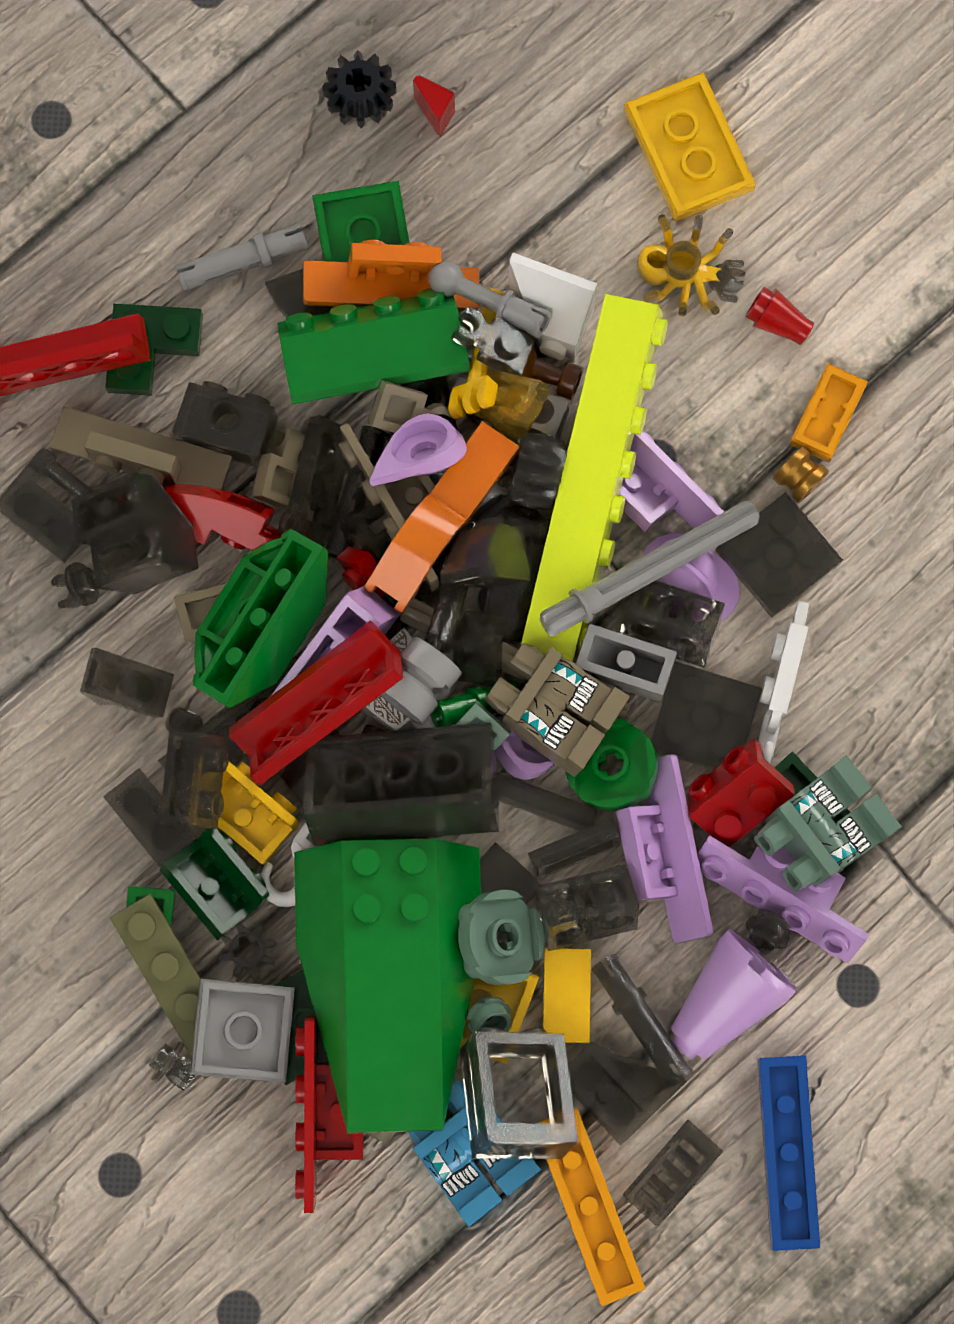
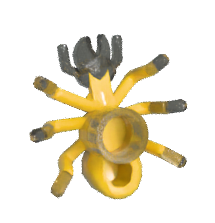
(682, 264)

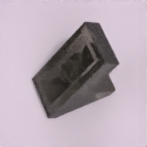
(126, 683)

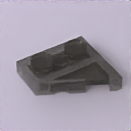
(618, 1089)

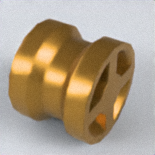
(800, 474)

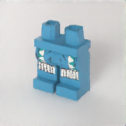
(452, 1166)

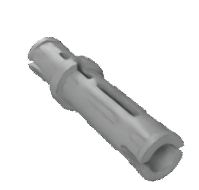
(248, 255)

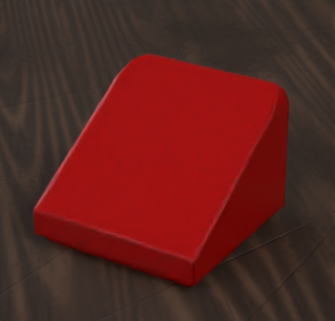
(435, 102)

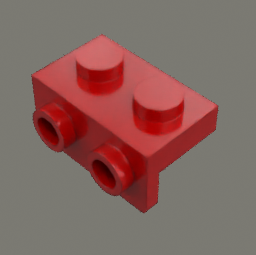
(737, 794)

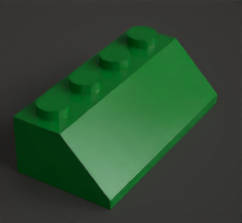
(371, 343)

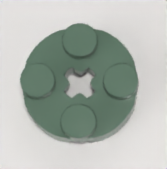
(478, 940)

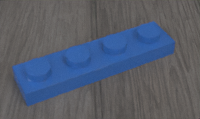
(788, 1153)

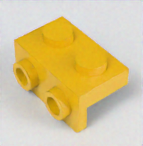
(253, 817)

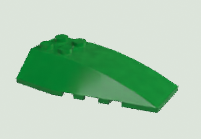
(387, 973)

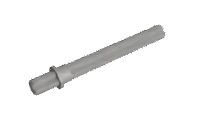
(647, 569)

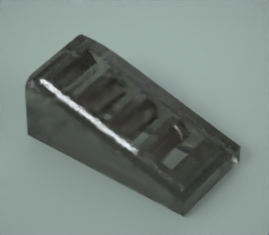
(645, 1201)

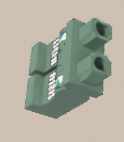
(811, 835)

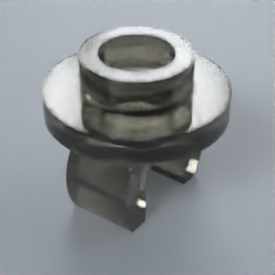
(80, 585)
(172, 1065)

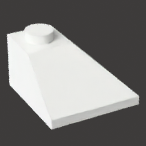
(564, 295)

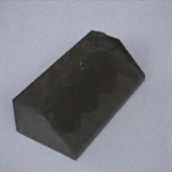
(402, 784)

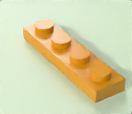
(595, 1220)

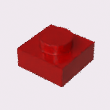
(358, 568)

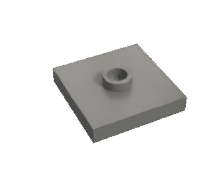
(242, 1030)

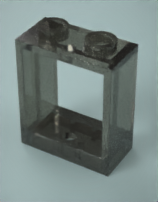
(517, 1140)

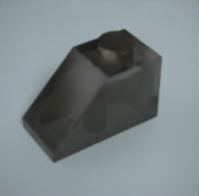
(488, 556)

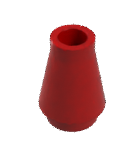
(778, 316)

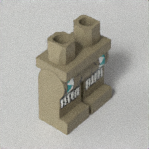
(559, 707)

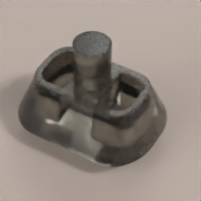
(183, 721)

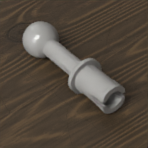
(449, 278)

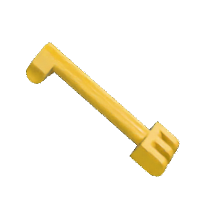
(480, 389)

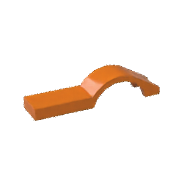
(442, 516)

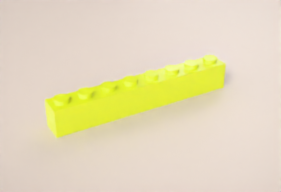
(596, 463)

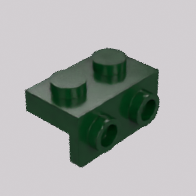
(216, 882)

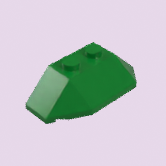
(260, 618)

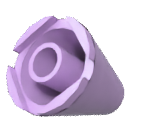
(729, 997)

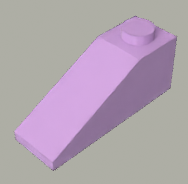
(350, 615)

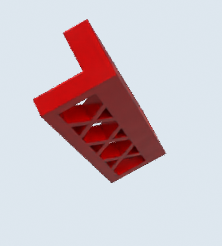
(73, 354)
(317, 701)

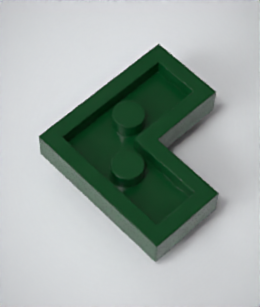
(168, 332)

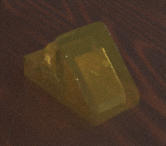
(516, 403)

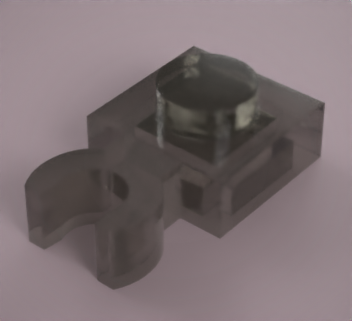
(499, 342)

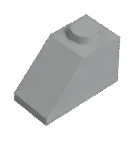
(626, 662)

